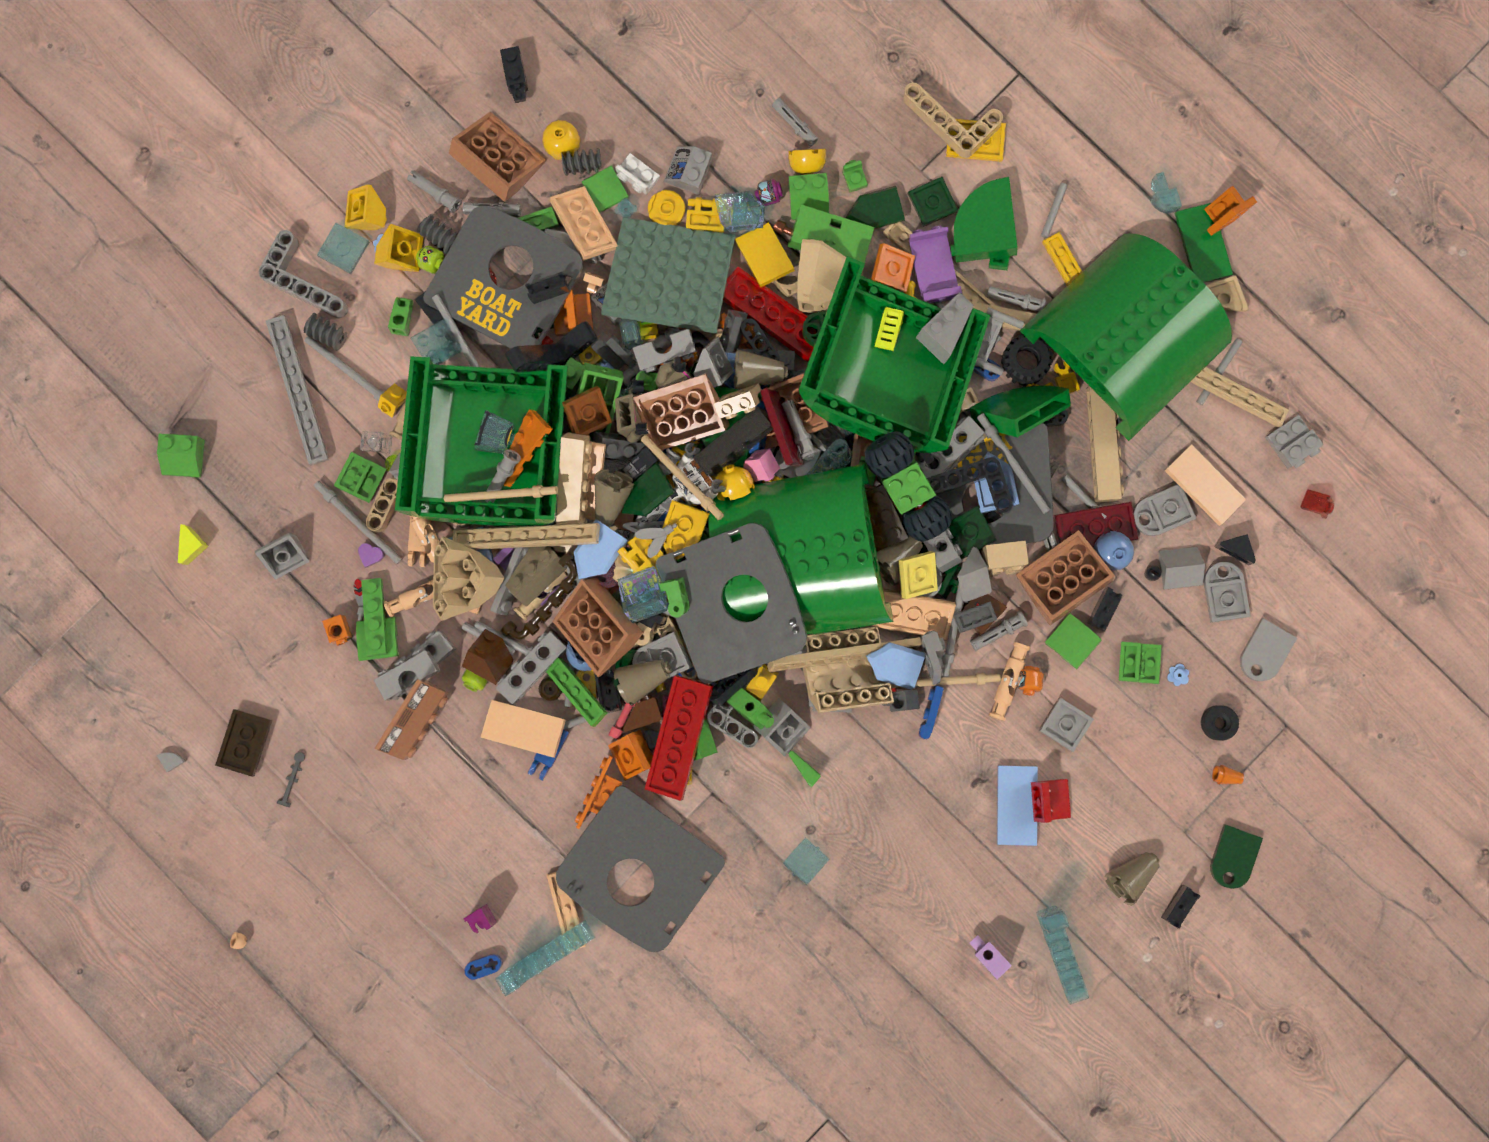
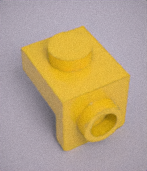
(392, 400)

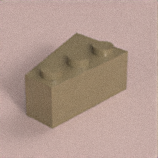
(534, 573)

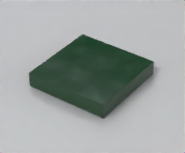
(932, 201)

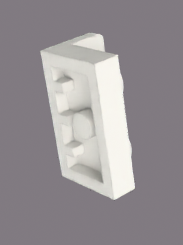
(637, 174)

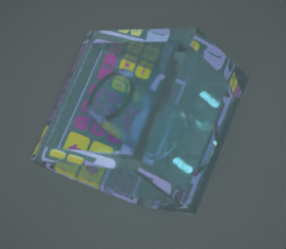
(740, 211)
(642, 595)

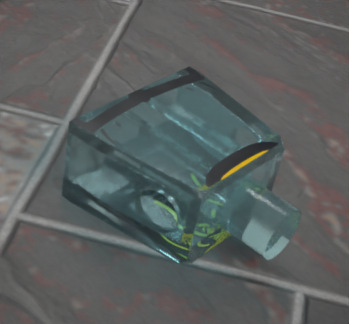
(494, 434)

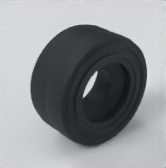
(1208, 722)

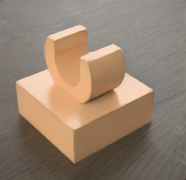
(594, 281)

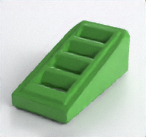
(809, 773)

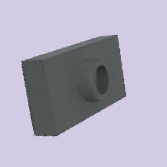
(975, 617)

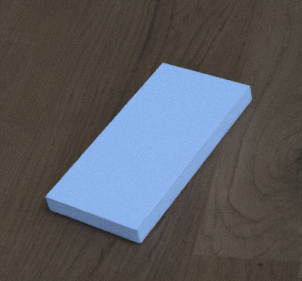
(1015, 805)

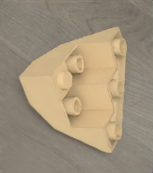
(817, 275)
(462, 579)

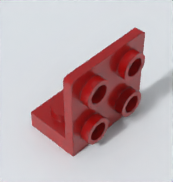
(1050, 800)

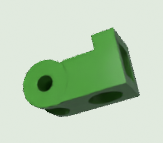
(401, 316)
(676, 596)

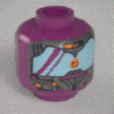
(769, 192)

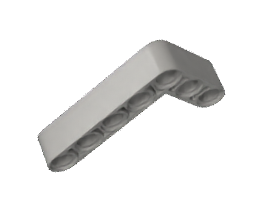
(296, 284)
(726, 720)

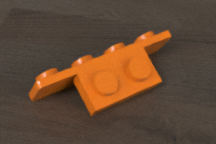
(603, 788)

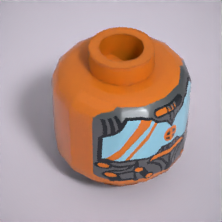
(1030, 680)

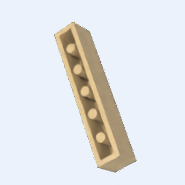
(1104, 449)
(573, 482)

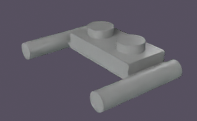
(991, 333)

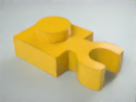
(1066, 379)

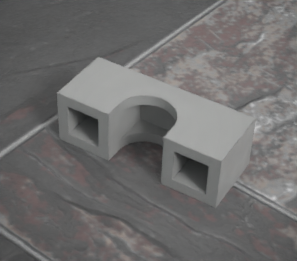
(649, 358)
(390, 681)

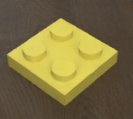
(918, 575)

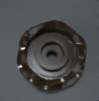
(544, 690)

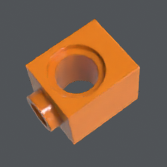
(330, 625)

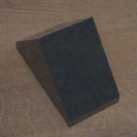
(1238, 548)

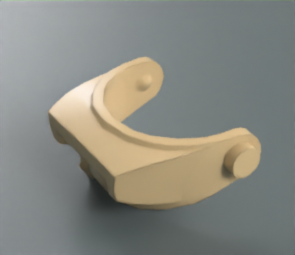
(787, 290)

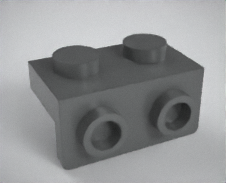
(732, 332)
(609, 349)

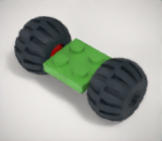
(908, 487)

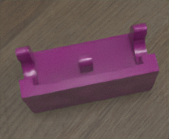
(483, 918)

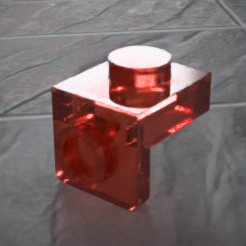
(1318, 503)

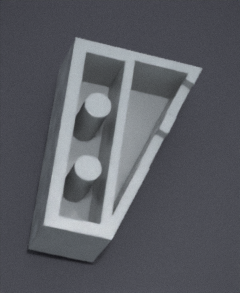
(945, 328)

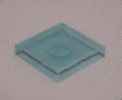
(343, 248)

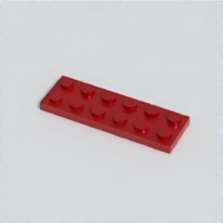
(769, 311)
(678, 737)

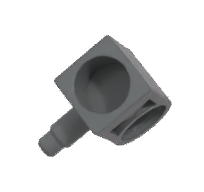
(904, 700)

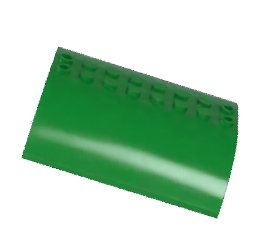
(1134, 328)
(883, 389)
(440, 434)
(824, 543)

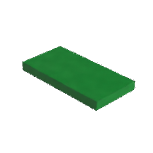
(1204, 252)

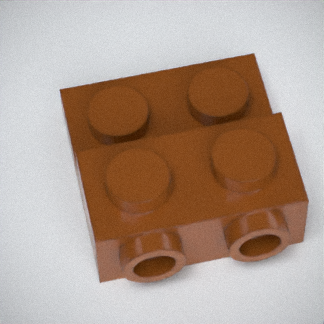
(587, 412)

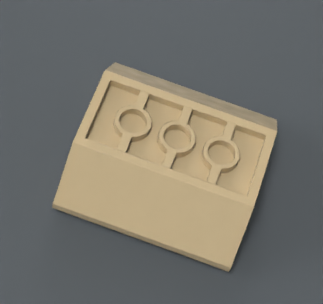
(844, 683)

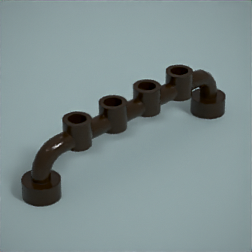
(553, 600)

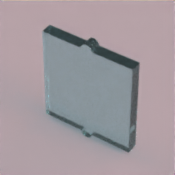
(806, 861)

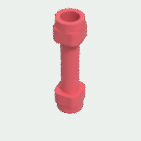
(616, 731)

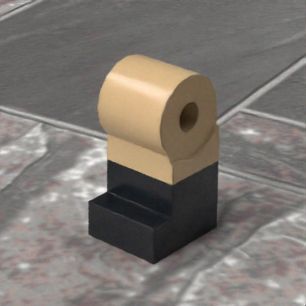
(648, 627)

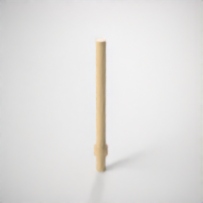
(535, 491)
(706, 502)
(979, 679)

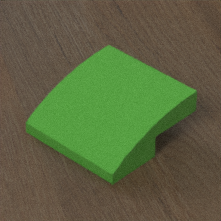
(360, 477)
(391, 633)
(1073, 641)
(1140, 662)

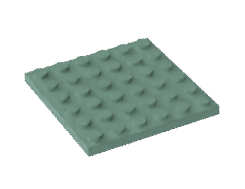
(668, 275)

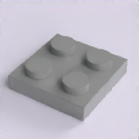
(1066, 724)

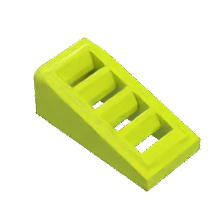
(892, 317)

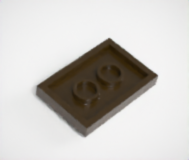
(884, 518)
(243, 742)

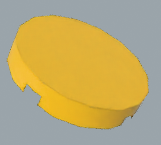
(666, 208)

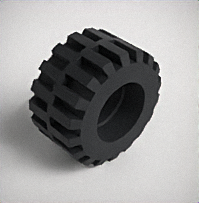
(1022, 374)

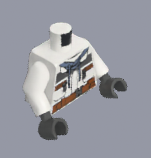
(697, 476)

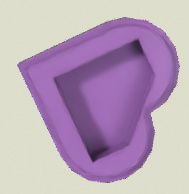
(370, 555)

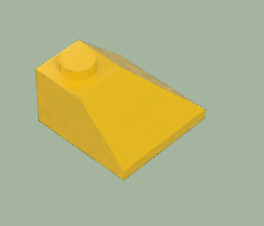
(364, 209)
(398, 249)

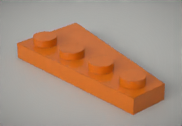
(525, 441)

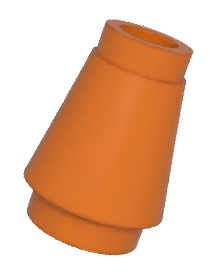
(1225, 775)

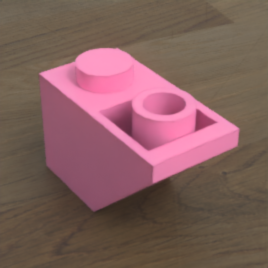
(761, 465)

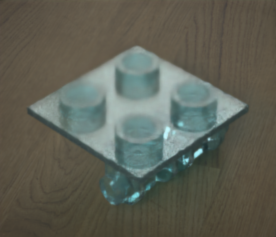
(436, 343)

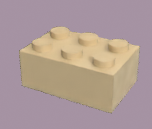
(1005, 557)

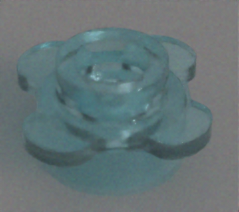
(625, 203)

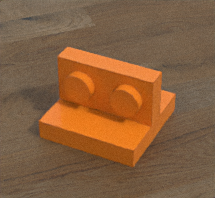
(1227, 209)
(893, 267)
(573, 312)
(631, 754)

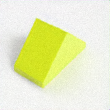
(189, 545)

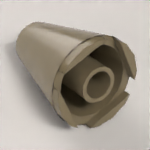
(756, 369)
(610, 495)
(889, 558)
(641, 679)
(1133, 877)

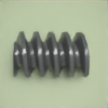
(581, 162)
(436, 233)
(325, 333)

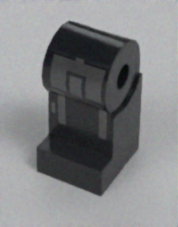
(640, 463)

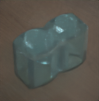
(630, 333)

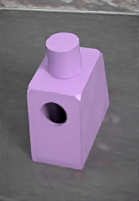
(997, 964)

